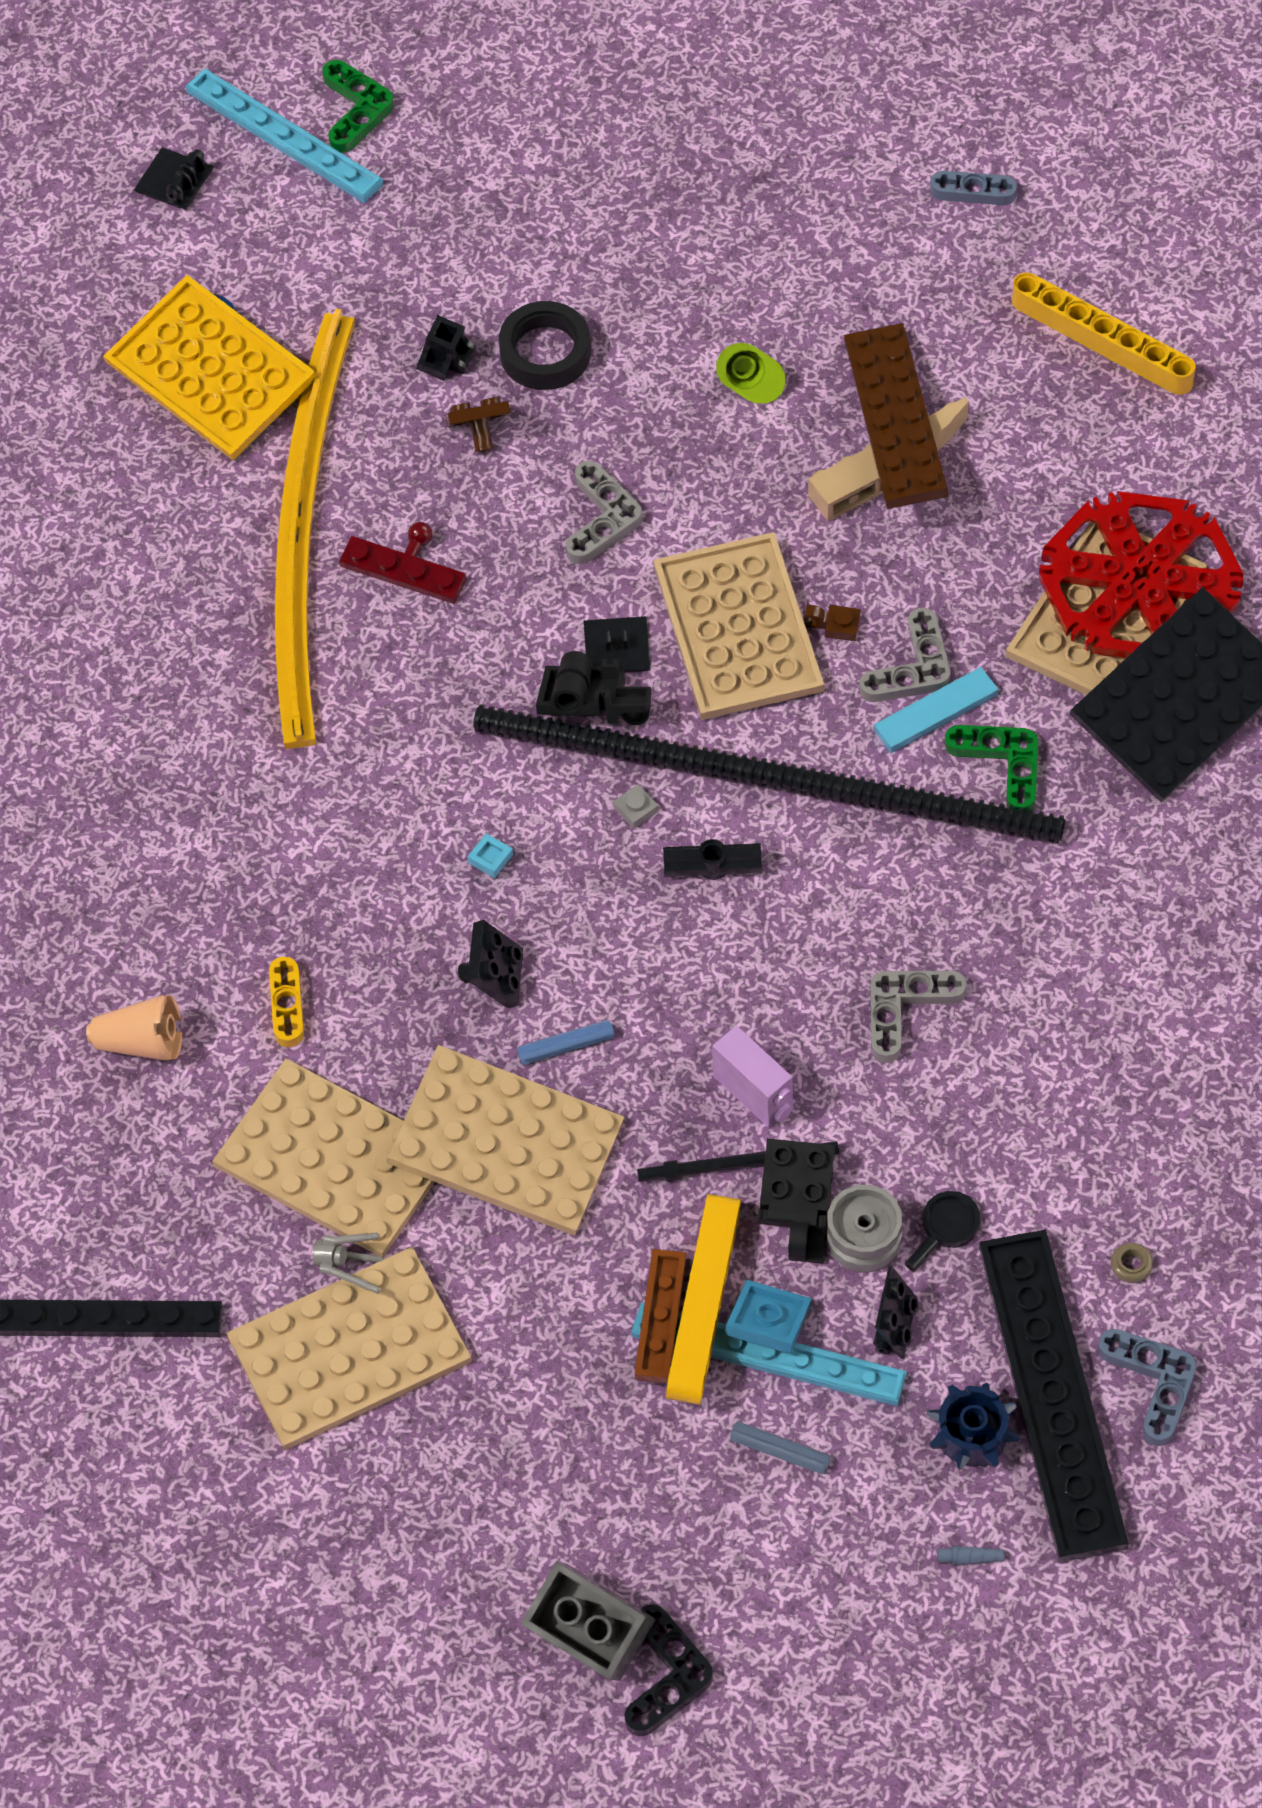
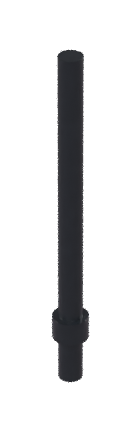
(672, 1170)

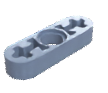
(953, 178)

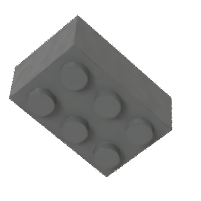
(588, 1621)

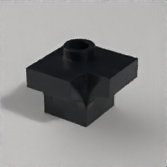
(445, 349)

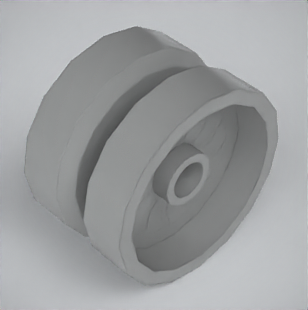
(864, 1228)

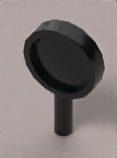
(948, 1221)

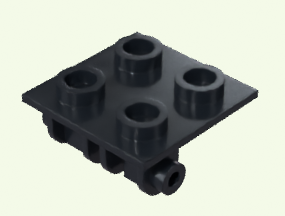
(174, 177)
(895, 1315)

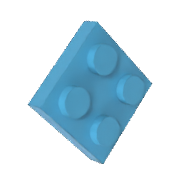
(768, 1316)

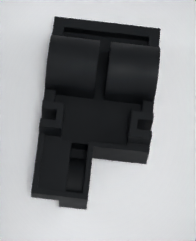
(588, 689)
(798, 1194)

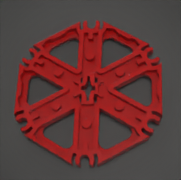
(1159, 557)

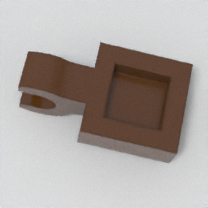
(838, 623)

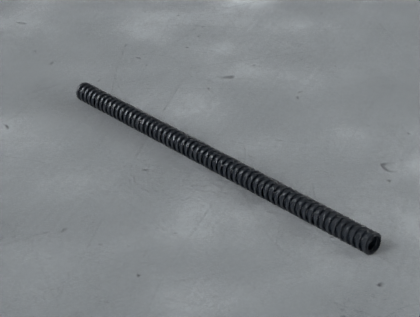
(768, 773)

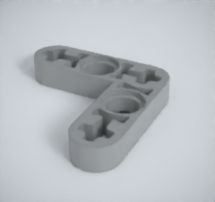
(611, 517)
(925, 664)
(893, 999)

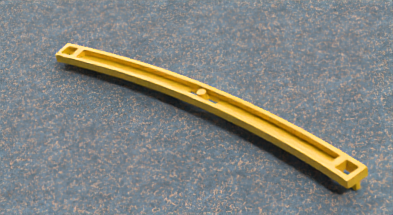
(293, 556)

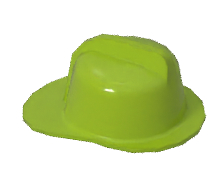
(750, 373)

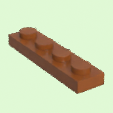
(660, 1315)

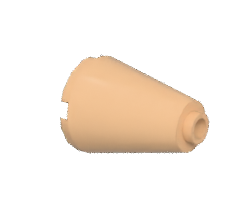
(139, 1029)

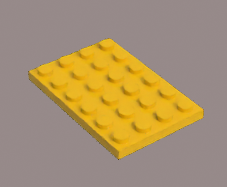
(210, 367)

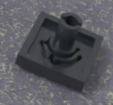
(493, 964)

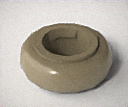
(1131, 1275)

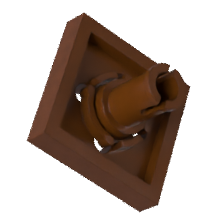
(478, 419)

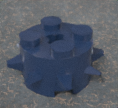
(973, 1407)

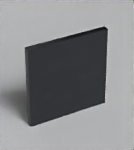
(618, 639)

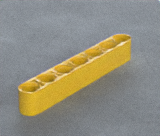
(1103, 333)
(703, 1299)

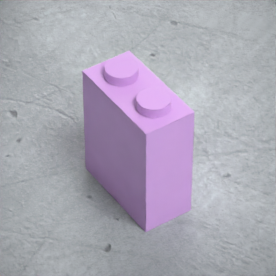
(753, 1077)

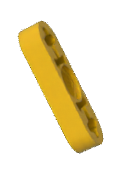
(278, 991)

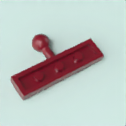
(405, 568)

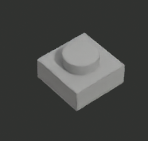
(635, 806)

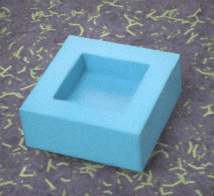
(490, 855)

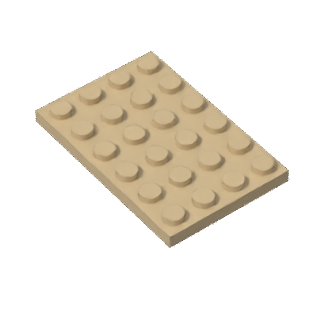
(738, 626)
(1047, 649)
(505, 1140)
(324, 1157)
(348, 1348)

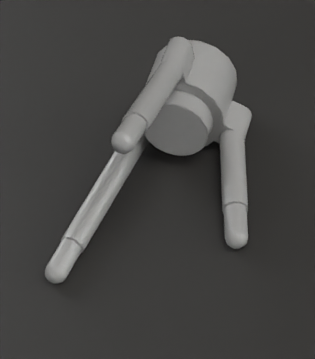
(330, 1254)

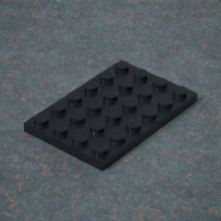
(1177, 695)

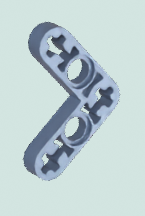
(1167, 1378)

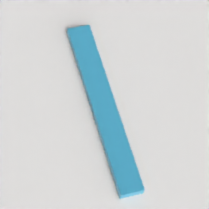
(284, 135)
(807, 1365)

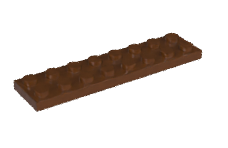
(895, 416)

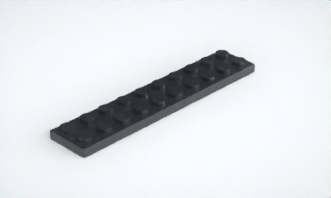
(1053, 1396)

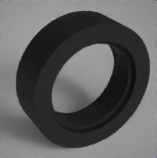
(544, 315)

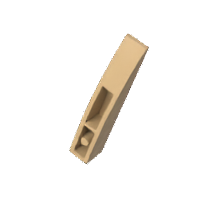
(856, 477)

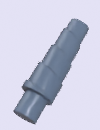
(969, 1555)

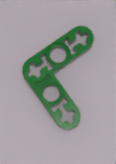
(364, 102)
(1014, 754)

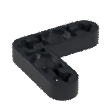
(677, 1679)

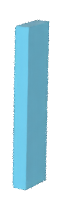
(935, 709)

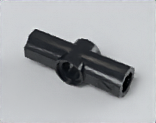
(731, 859)

